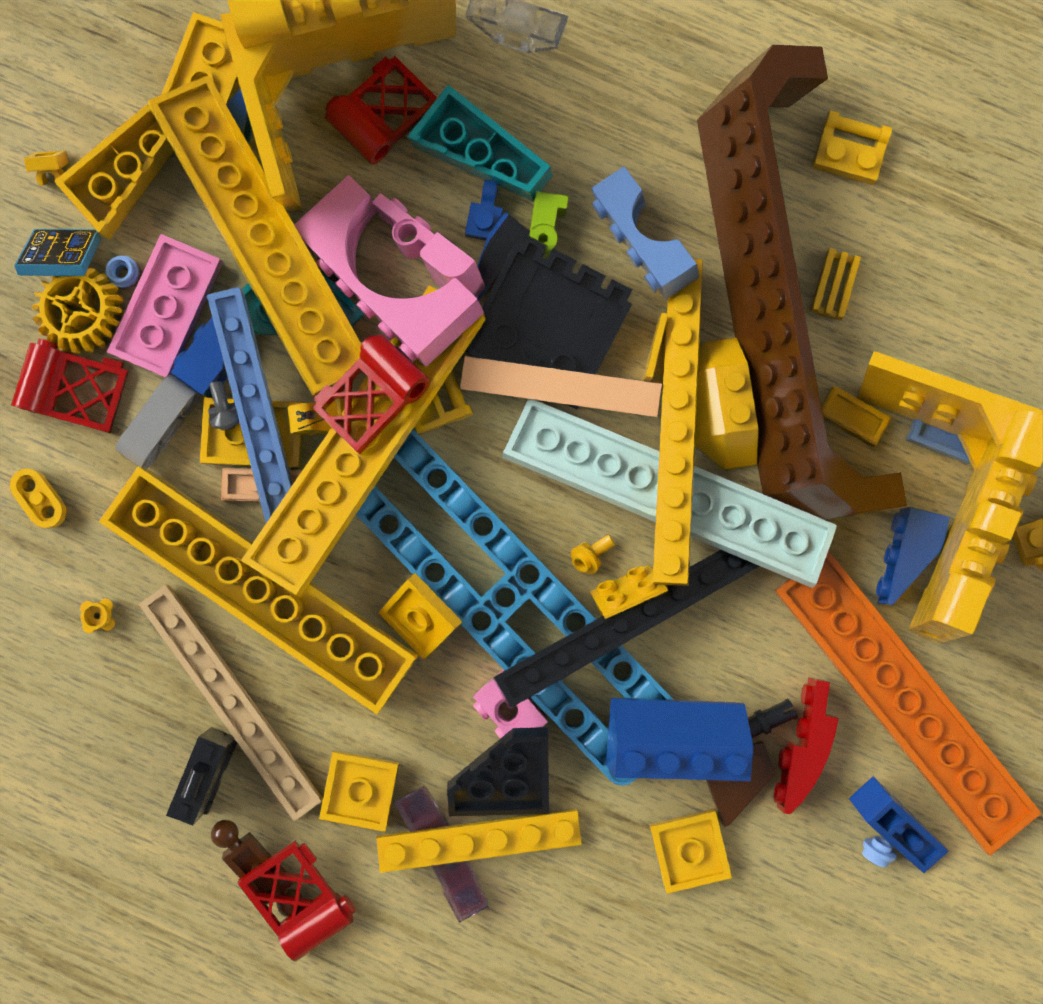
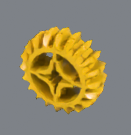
(74, 321)

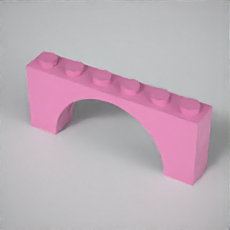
(420, 323)

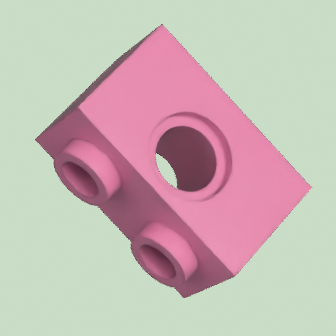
(487, 705)

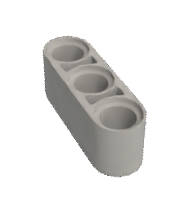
(158, 421)

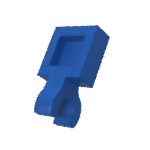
(485, 215)

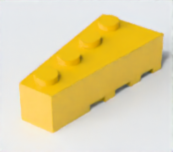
(117, 172)

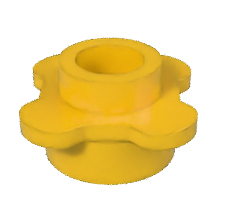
(88, 618)

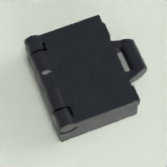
(202, 776)

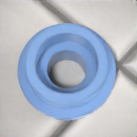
(115, 265)
(878, 851)

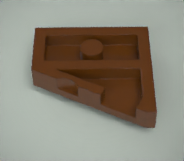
(734, 796)

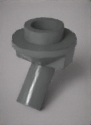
(223, 415)

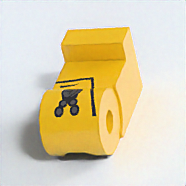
(306, 421)

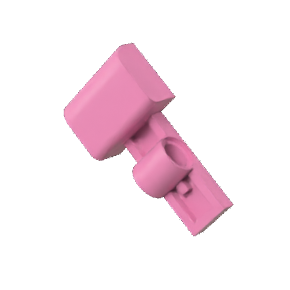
(439, 255)

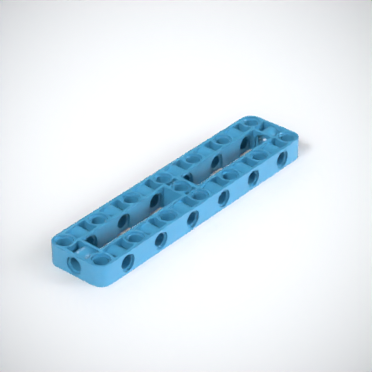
(464, 601)

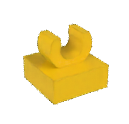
(46, 162)

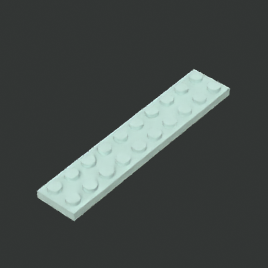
(627, 476)

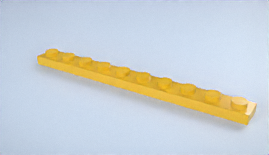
(678, 435)

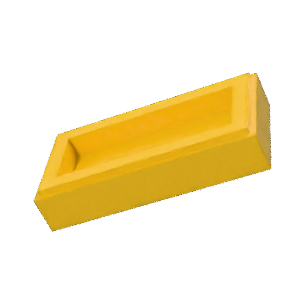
(854, 416)

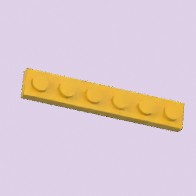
(478, 840)

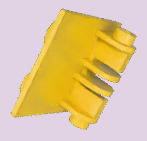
(626, 591)

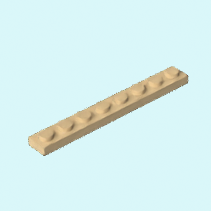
(231, 702)

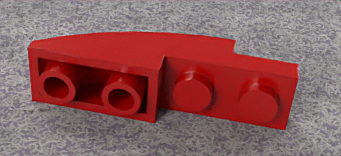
(805, 760)

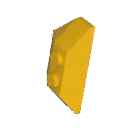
(725, 406)

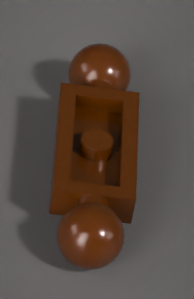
(246, 855)

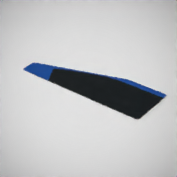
(498, 247)

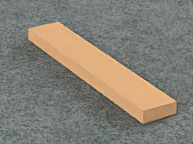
(561, 386)

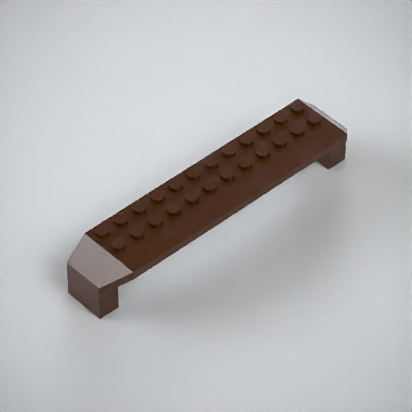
(766, 291)

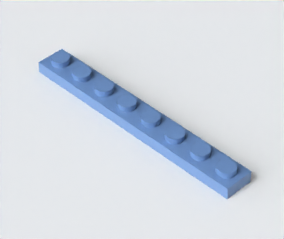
(251, 397)

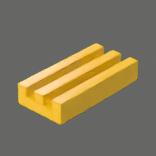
(843, 259)

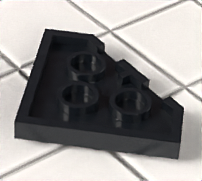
(505, 778)

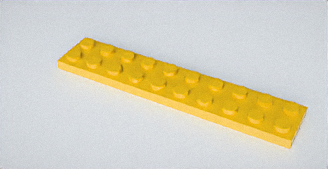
(258, 232)
(340, 480)

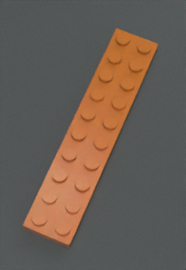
(910, 706)

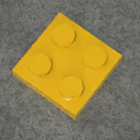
(419, 616)
(359, 791)
(690, 851)

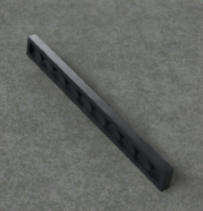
(607, 634)

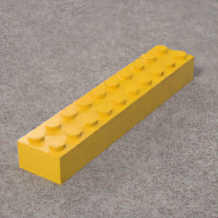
(208, 557)

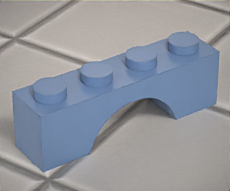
(665, 262)

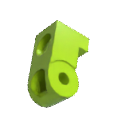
(545, 211)

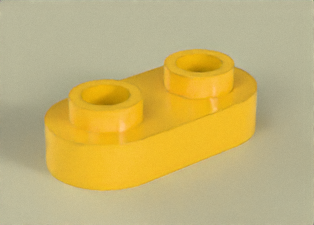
(39, 500)

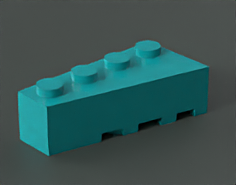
(475, 143)

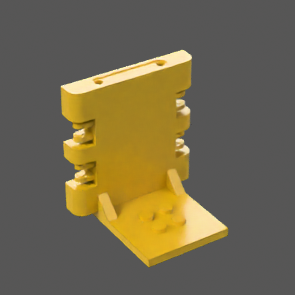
(290, 37)
(1004, 450)

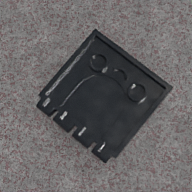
(549, 314)

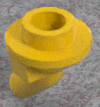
(586, 558)

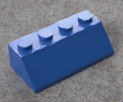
(679, 740)

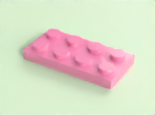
(165, 306)

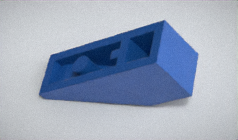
(897, 825)

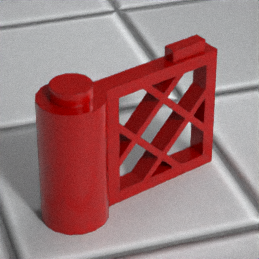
(359, 121)
(390, 372)
(43, 377)
(313, 922)

